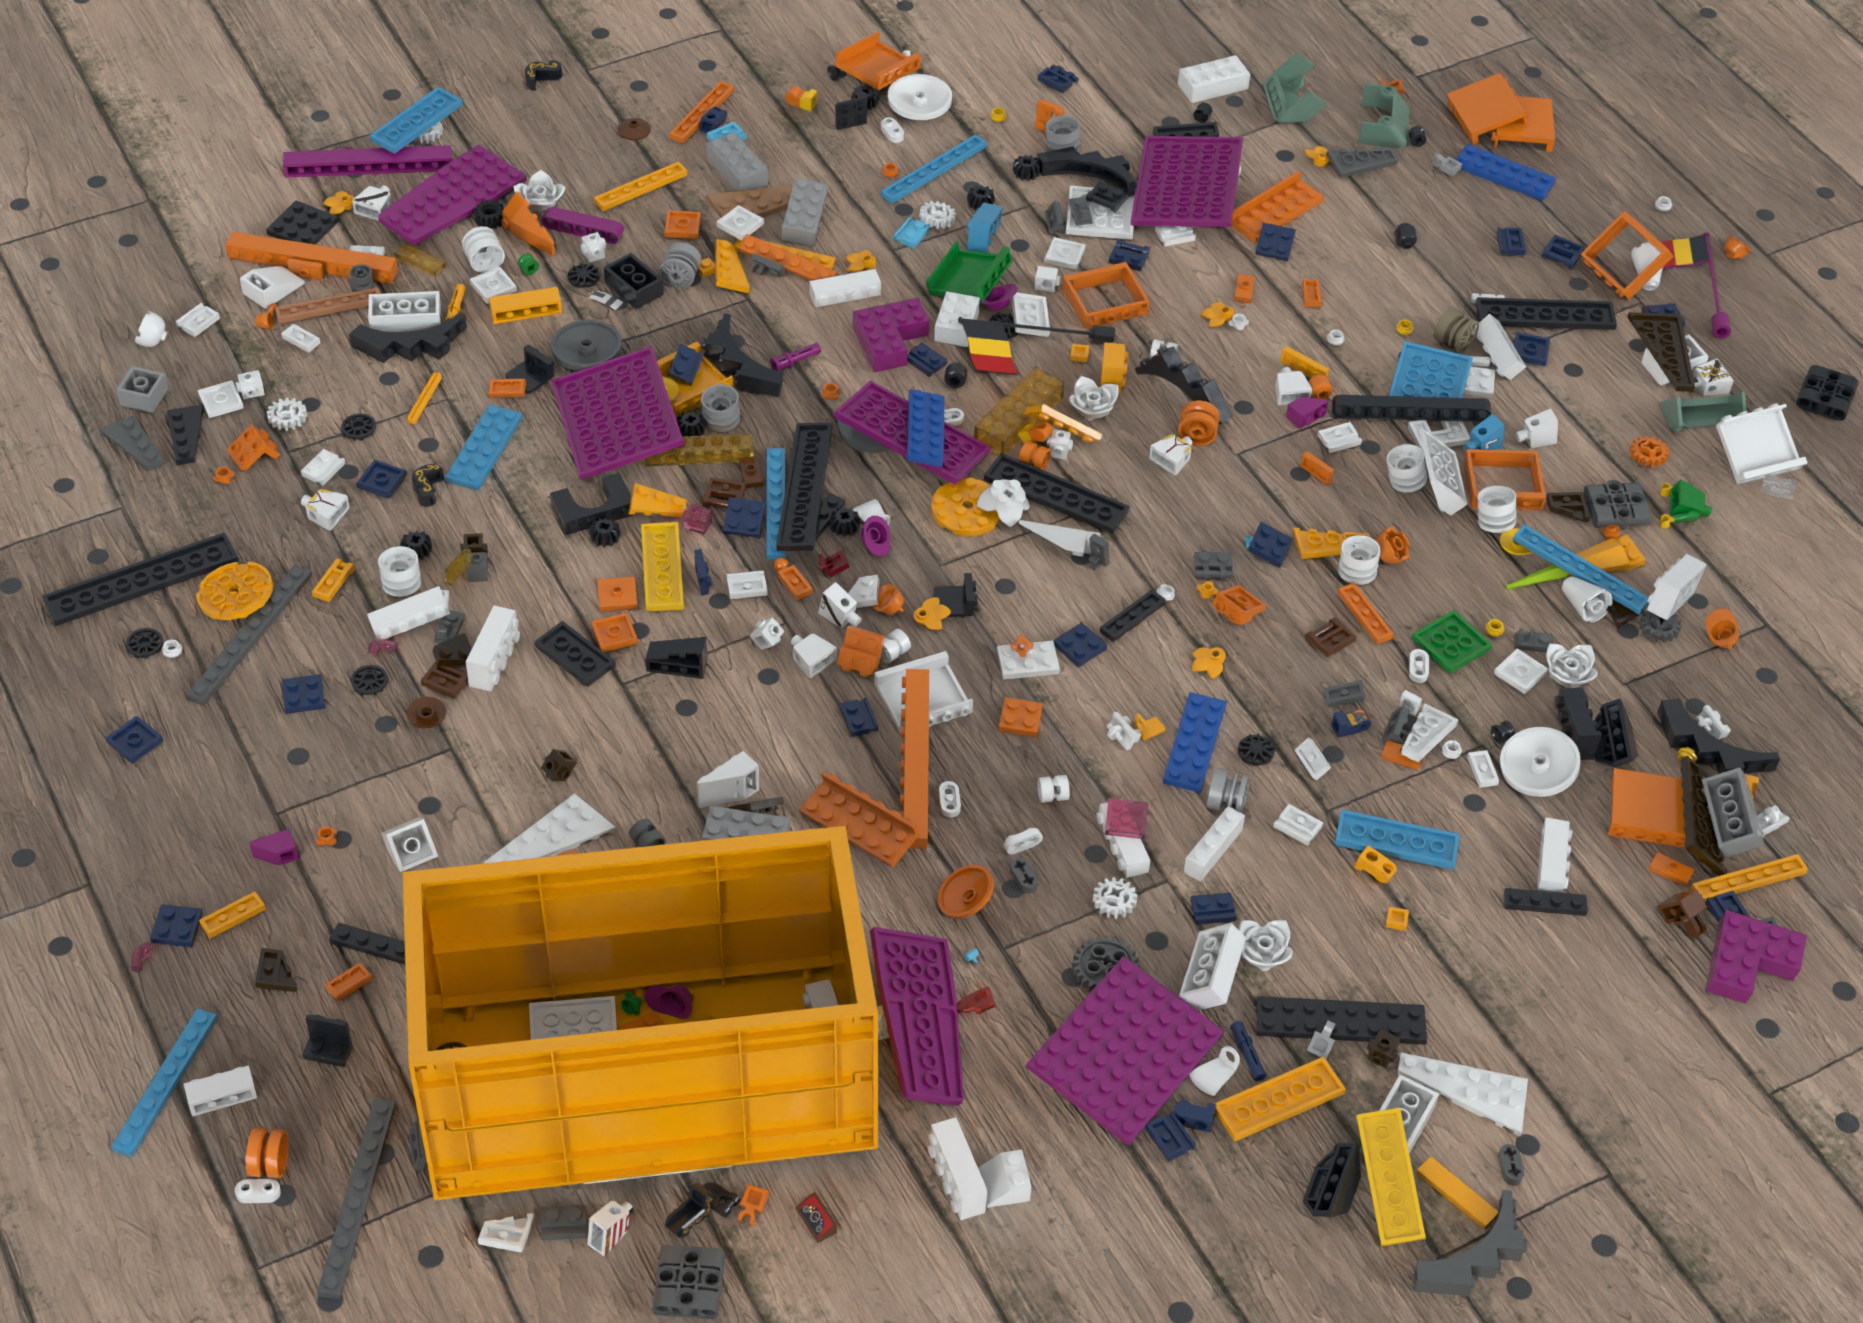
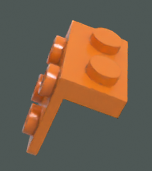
(251, 447)

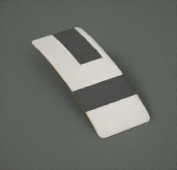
(606, 299)

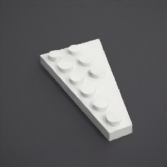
(556, 832)
(1474, 1089)

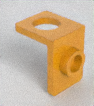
(1149, 727)

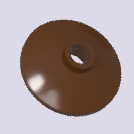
(634, 129)
(426, 712)

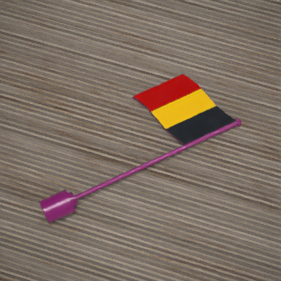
(1693, 252)

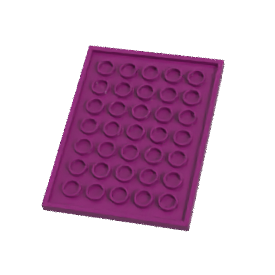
(1187, 181)
(617, 413)
(1125, 1050)

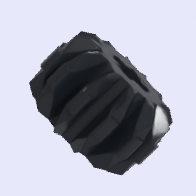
(872, 96)
(1026, 167)
(980, 195)
(691, 424)
(844, 521)
(604, 532)
(418, 542)

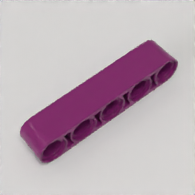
(582, 224)

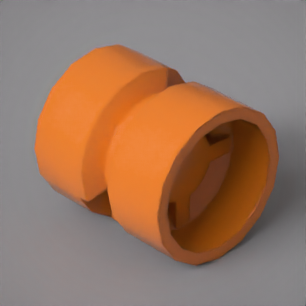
(1035, 455)

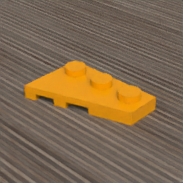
(654, 501)

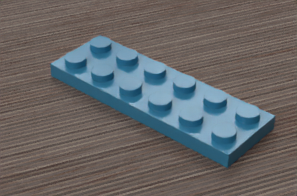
(416, 120)
(483, 447)
(1397, 839)

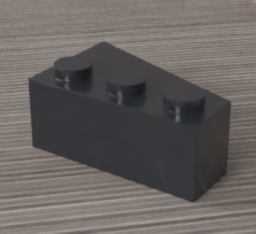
(678, 657)

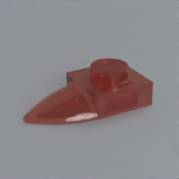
(977, 1001)

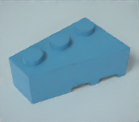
(982, 226)

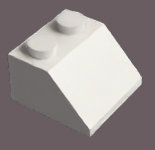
(409, 844)
(1006, 1179)

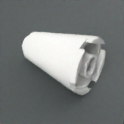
(1642, 258)
(1587, 598)

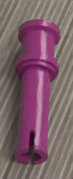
(789, 359)

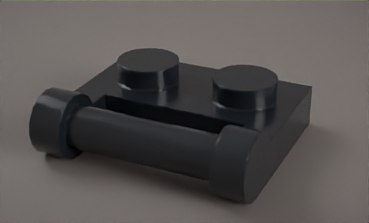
(1107, 196)

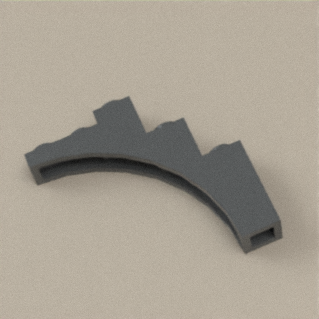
(1458, 1273)

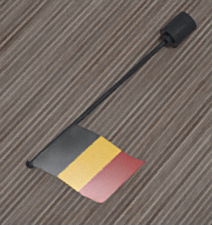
(991, 348)

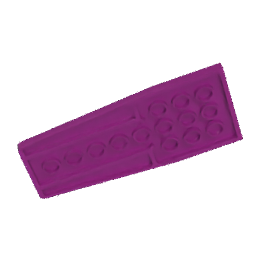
(450, 194)
(920, 1013)

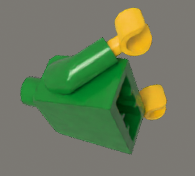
(1685, 503)

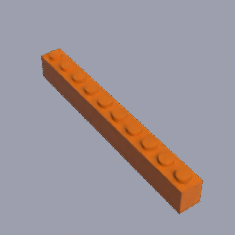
(334, 260)
(915, 752)

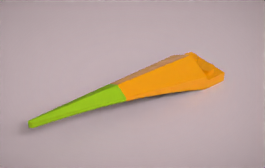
(1609, 555)

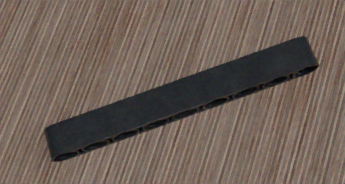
(1411, 408)

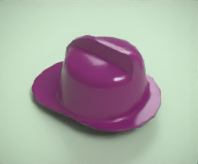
(1000, 297)
(876, 536)
(670, 1000)

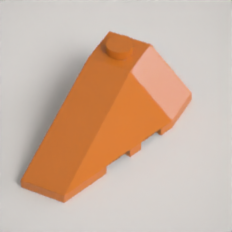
(525, 225)

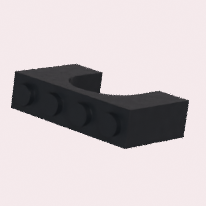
(577, 518)

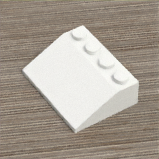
(1443, 474)

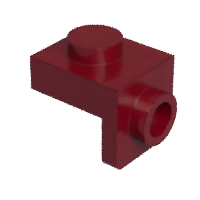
(834, 563)

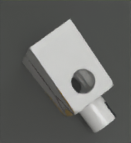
(1171, 453)
(326, 507)

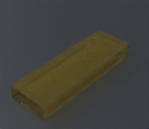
(420, 259)

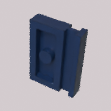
(1511, 241)
(926, 359)
(685, 364)
(701, 569)
(858, 717)
(1724, 902)
(1213, 908)
(1170, 1136)

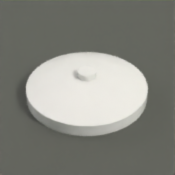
(919, 97)
(1540, 761)

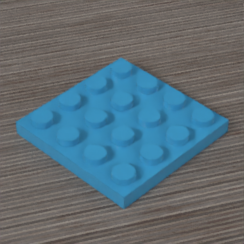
(1430, 372)

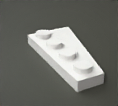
(1427, 732)

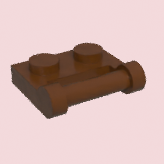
(723, 489)
(1333, 641)
(443, 682)

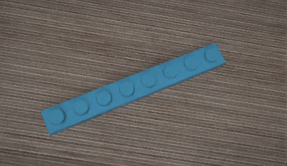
(933, 169)
(775, 498)
(1580, 568)
(164, 1083)

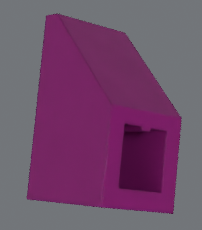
(1306, 410)
(275, 848)

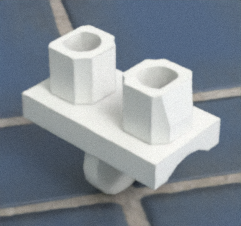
(1711, 723)
(1120, 729)
(1771, 820)

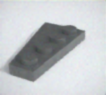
(1359, 161)
(133, 441)

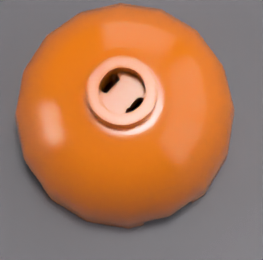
(1393, 546)

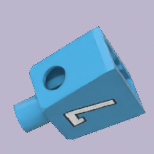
(1487, 435)

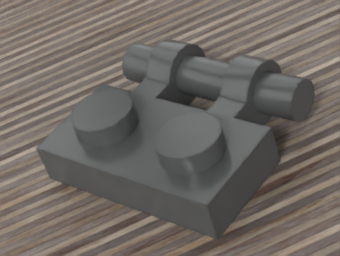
(1213, 565)

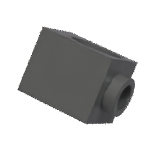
(478, 568)

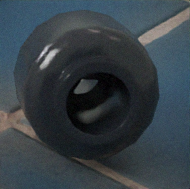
(1405, 236)
(955, 375)

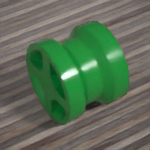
(528, 264)

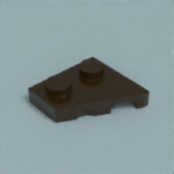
(274, 971)

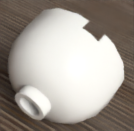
(151, 330)

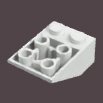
(269, 284)
(729, 782)

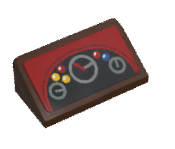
(816, 1218)

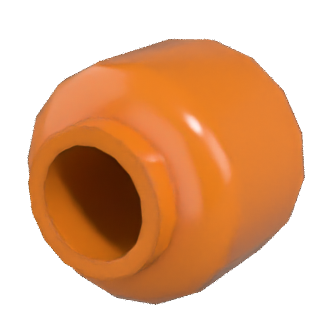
(1320, 386)

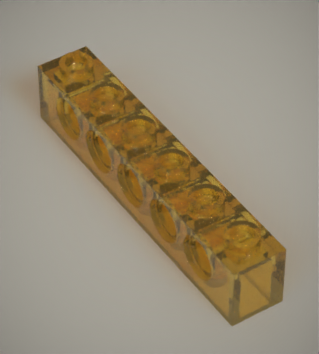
(706, 450)

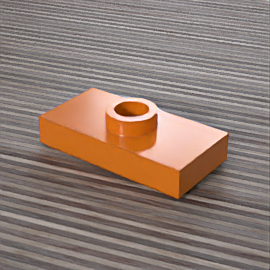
(306, 269)
(1244, 288)
(1311, 293)
(507, 388)
(1317, 468)
(1392, 753)
(1671, 869)
(348, 981)

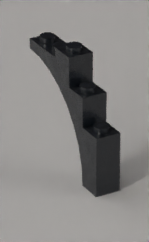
(1069, 161)
(409, 345)
(734, 361)
(1186, 377)
(1685, 732)

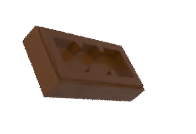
(750, 471)

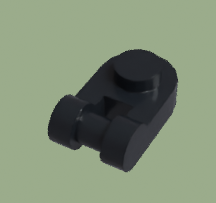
(721, 1193)

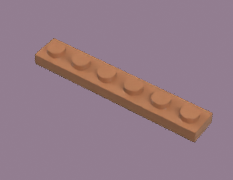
(324, 305)

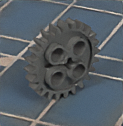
(1087, 960)

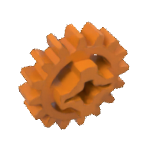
(1649, 451)

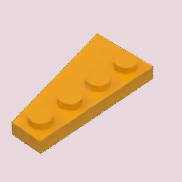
(728, 268)
(1062, 422)
(1320, 544)

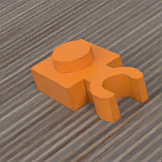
(753, 1201)

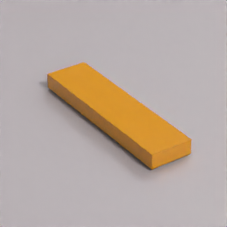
(1457, 1192)

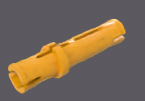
(454, 307)

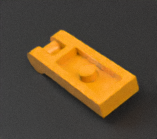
(333, 580)

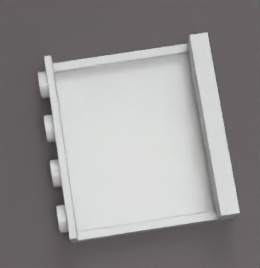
(1759, 444)
(945, 693)

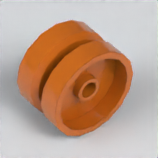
(1199, 422)
(267, 1153)

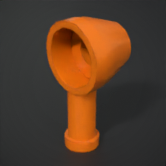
(265, 319)

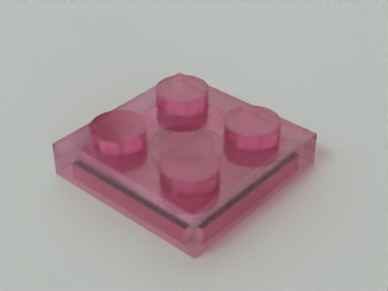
(1126, 818)

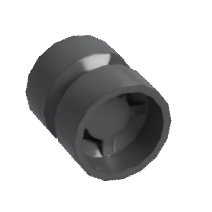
(361, 277)
(646, 834)

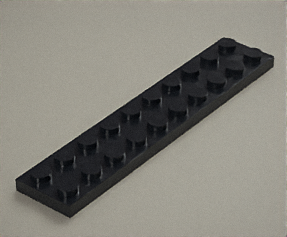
(804, 487)
(139, 579)

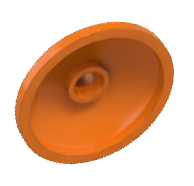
(965, 891)

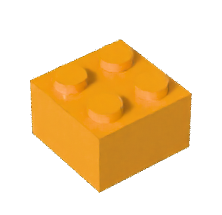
(1113, 365)

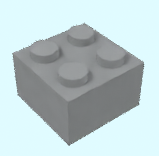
(142, 389)

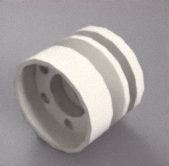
(483, 249)
(1407, 468)
(1497, 509)
(1359, 559)
(399, 571)

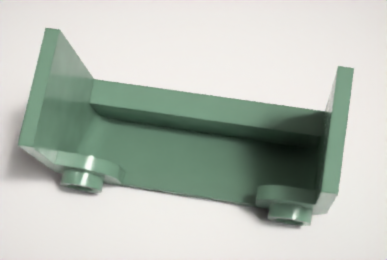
(1282, 94)
(1389, 130)
(1701, 411)

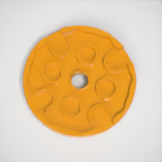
(950, 513)
(216, 589)

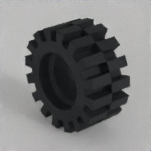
(481, 214)

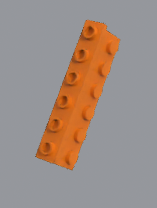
(1275, 206)
(867, 821)

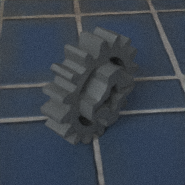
(1658, 627)

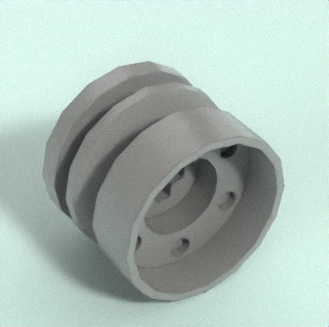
(1062, 133)
(680, 265)
(720, 408)
(1227, 790)

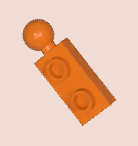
(792, 579)

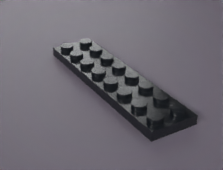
(1548, 313)
(1060, 493)
(1352, 1019)

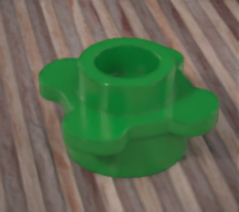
(631, 1004)

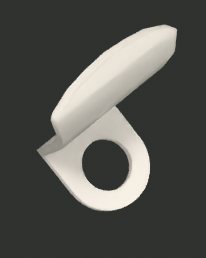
(869, 509)
(1215, 1073)

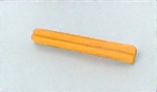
(424, 397)

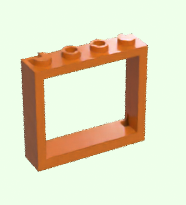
(1607, 236)
(1099, 277)
(1507, 458)

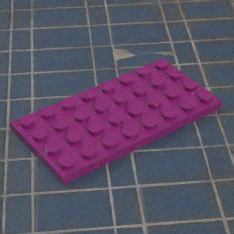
(884, 419)

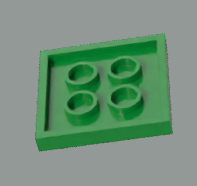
(1451, 641)

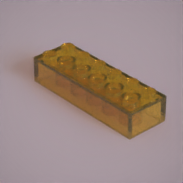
(1007, 418)

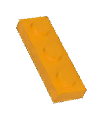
(1302, 363)
(232, 914)

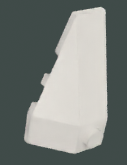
(1067, 538)

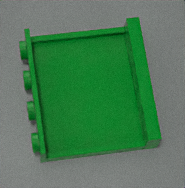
(968, 272)

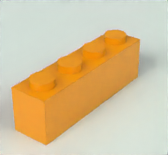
(525, 305)

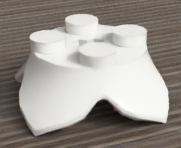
(540, 191)
(1093, 401)
(1006, 498)
(1571, 667)
(1267, 944)

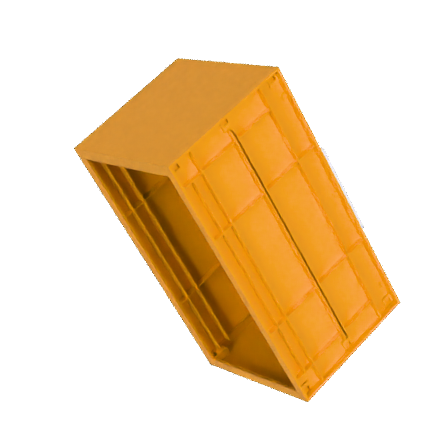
(722, 917)

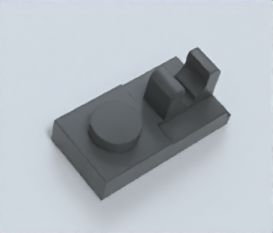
(1080, 211)
(1054, 218)
(773, 267)
(1099, 552)
(449, 626)
(1532, 640)
(1344, 693)
(1394, 727)

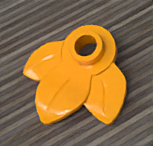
(1318, 155)
(339, 202)
(860, 261)
(1218, 314)
(933, 613)
(1207, 662)

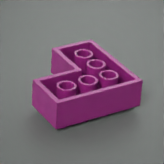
(885, 329)
(1749, 946)

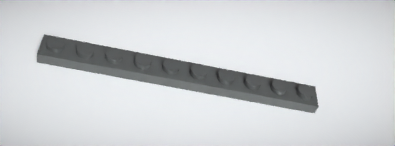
(248, 635)
(356, 1199)

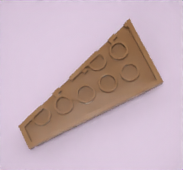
(758, 201)

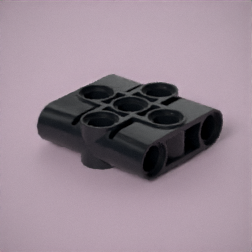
(1827, 392)

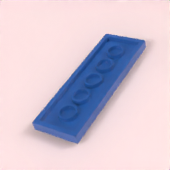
(1505, 172)
(925, 428)
(1194, 742)

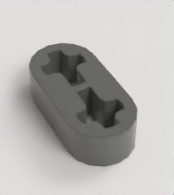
(1027, 874)
(1515, 1163)

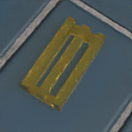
(458, 566)

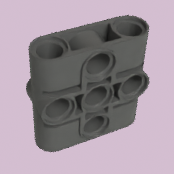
(1617, 504)
(675, 1266)

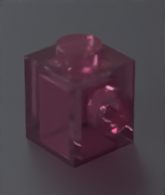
(697, 518)

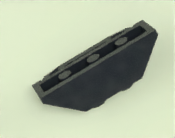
(1617, 739)
(1334, 1182)

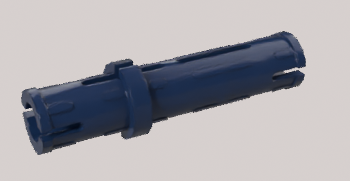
(1244, 1043)

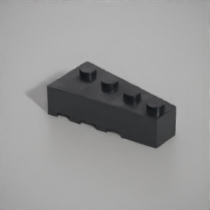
(1578, 721)

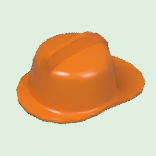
(1735, 248)
(889, 600)
(1722, 628)

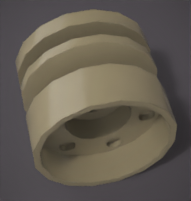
(1456, 329)

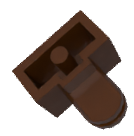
(1685, 910)

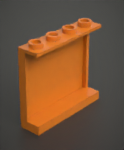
(876, 62)
(1486, 106)
(1538, 127)
(1647, 808)

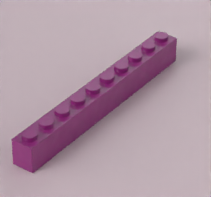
(365, 161)

